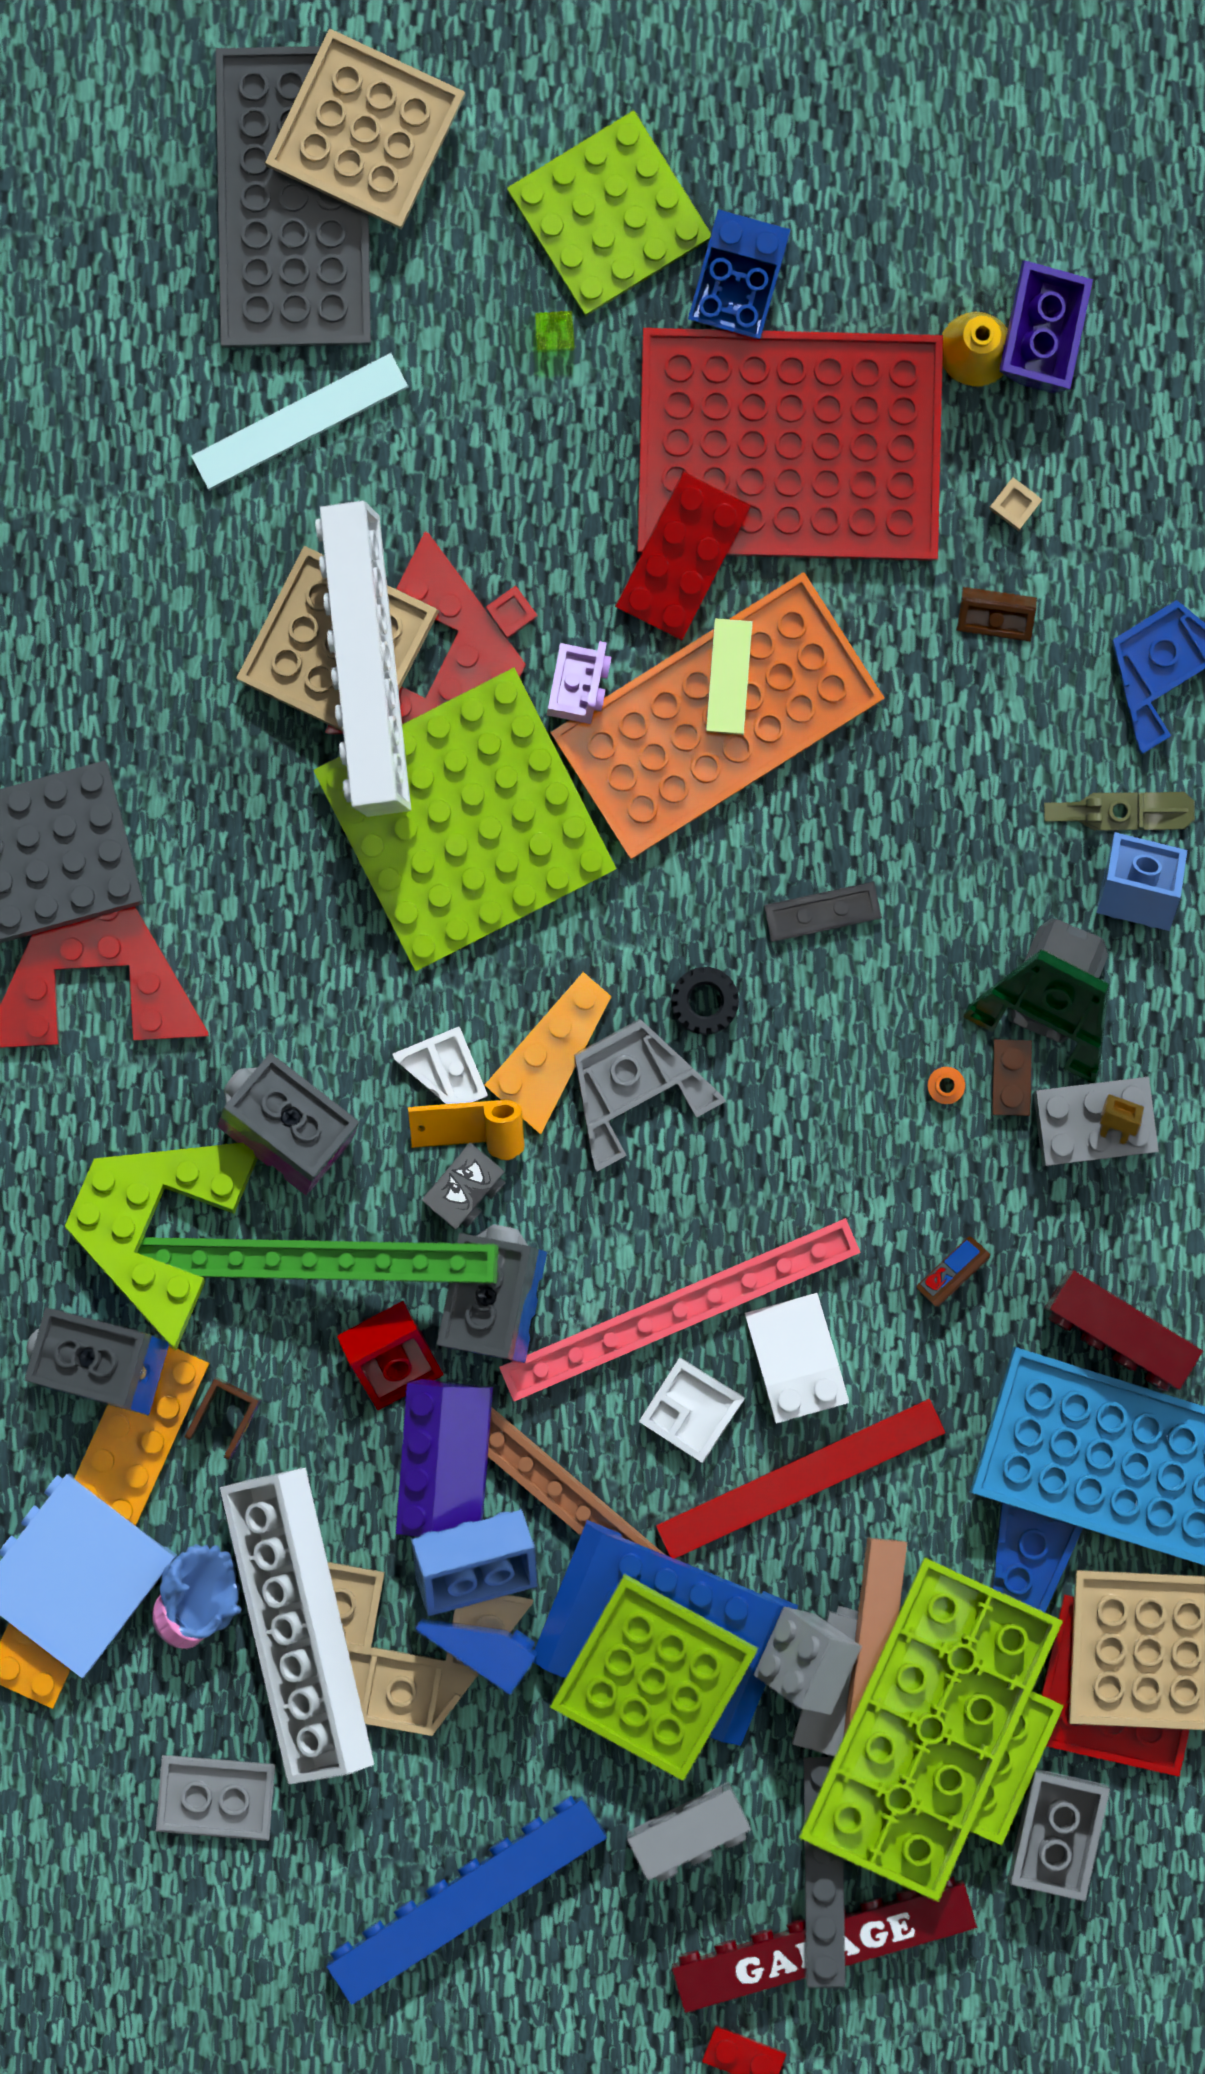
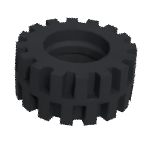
(716, 979)

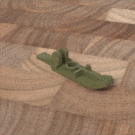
(1143, 809)

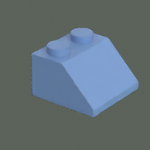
(1142, 881)

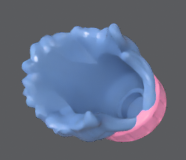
(196, 1596)

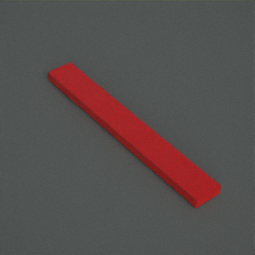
(800, 1479)

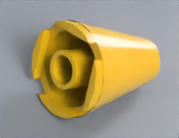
(968, 358)

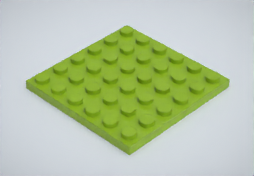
(488, 824)

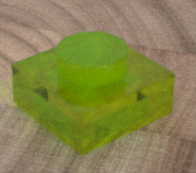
(554, 331)

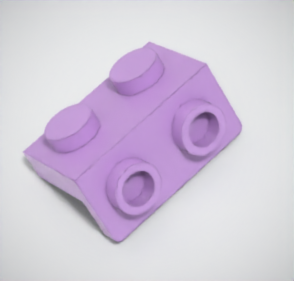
(577, 682)

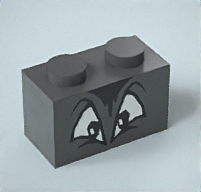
(464, 1186)

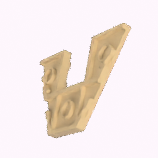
(401, 1687)

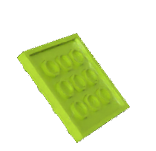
(609, 213)
(653, 1677)

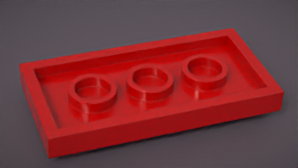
(682, 555)

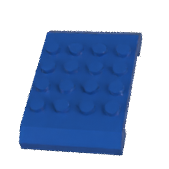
(594, 1575)

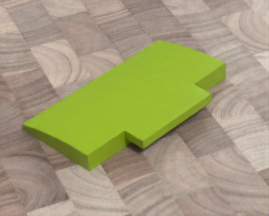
(939, 1733)

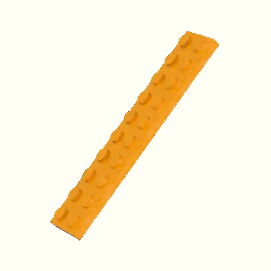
(122, 1472)

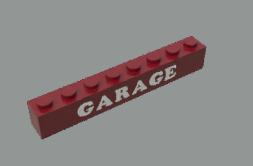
(781, 1957)

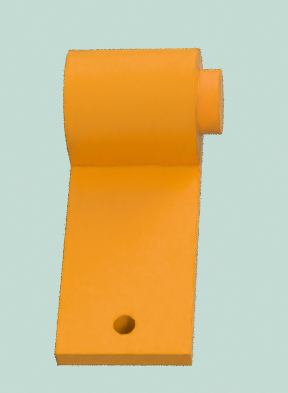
(474, 1122)

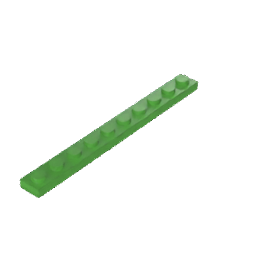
(327, 1259)

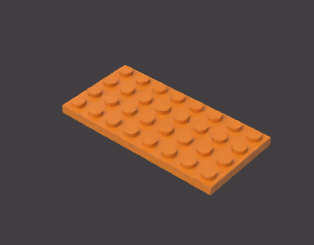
(649, 745)

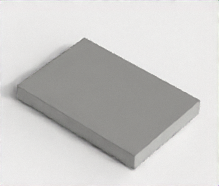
(215, 1797)

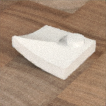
(691, 1410)

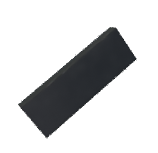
(822, 911)

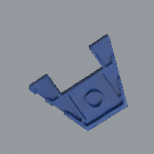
(1155, 660)

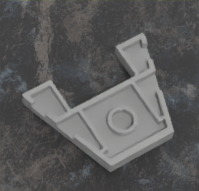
(626, 1072)

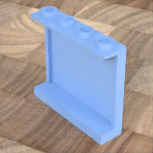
(77, 1574)

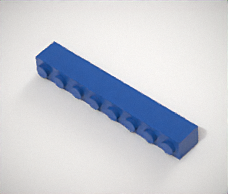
(465, 1900)

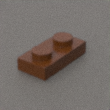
(1011, 1077)

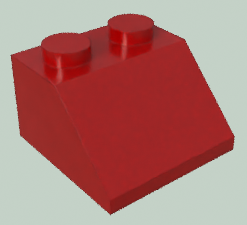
(389, 1354)

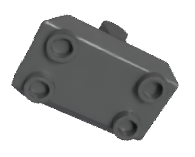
(1072, 946)

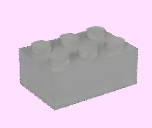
(1071, 1122)
(689, 1832)
(1058, 1834)

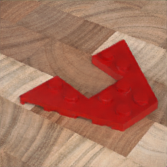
(479, 647)
(110, 940)

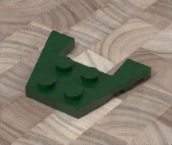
(1057, 998)

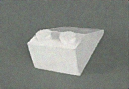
(796, 1358)

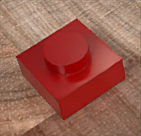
(511, 612)

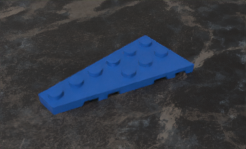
(1031, 1555)

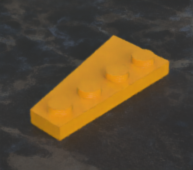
(545, 1059)

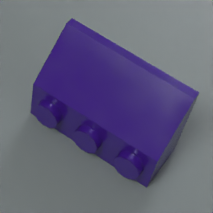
(1045, 327)

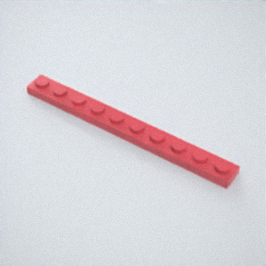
(680, 1309)

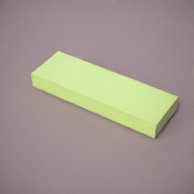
(729, 676)

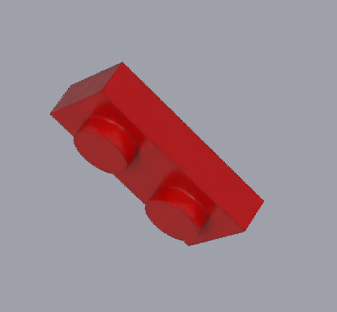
(741, 2054)

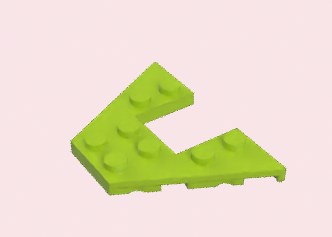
(119, 1205)

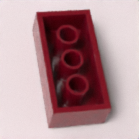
(1122, 1329)

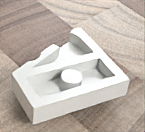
(444, 1067)

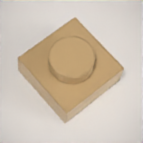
(1015, 504)

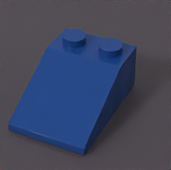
(487, 1650)

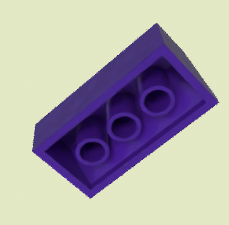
(443, 1456)

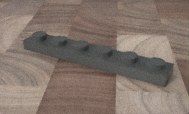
(823, 1896)

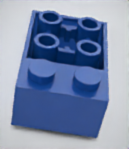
(739, 274)

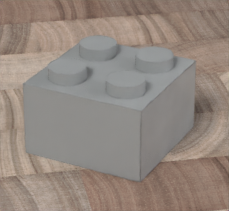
(807, 1660)

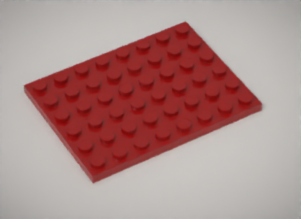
(809, 428)

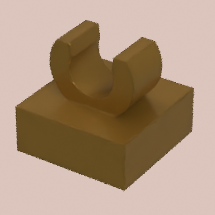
(1122, 1116)

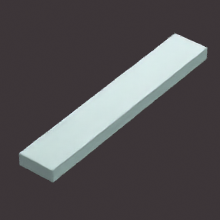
(299, 421)

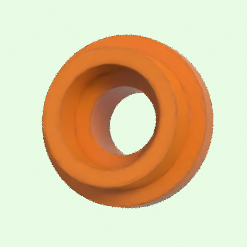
(934, 1088)

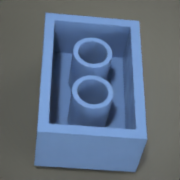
(474, 1562)

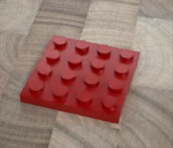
(1139, 1747)

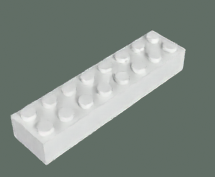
(363, 659)
(297, 1626)

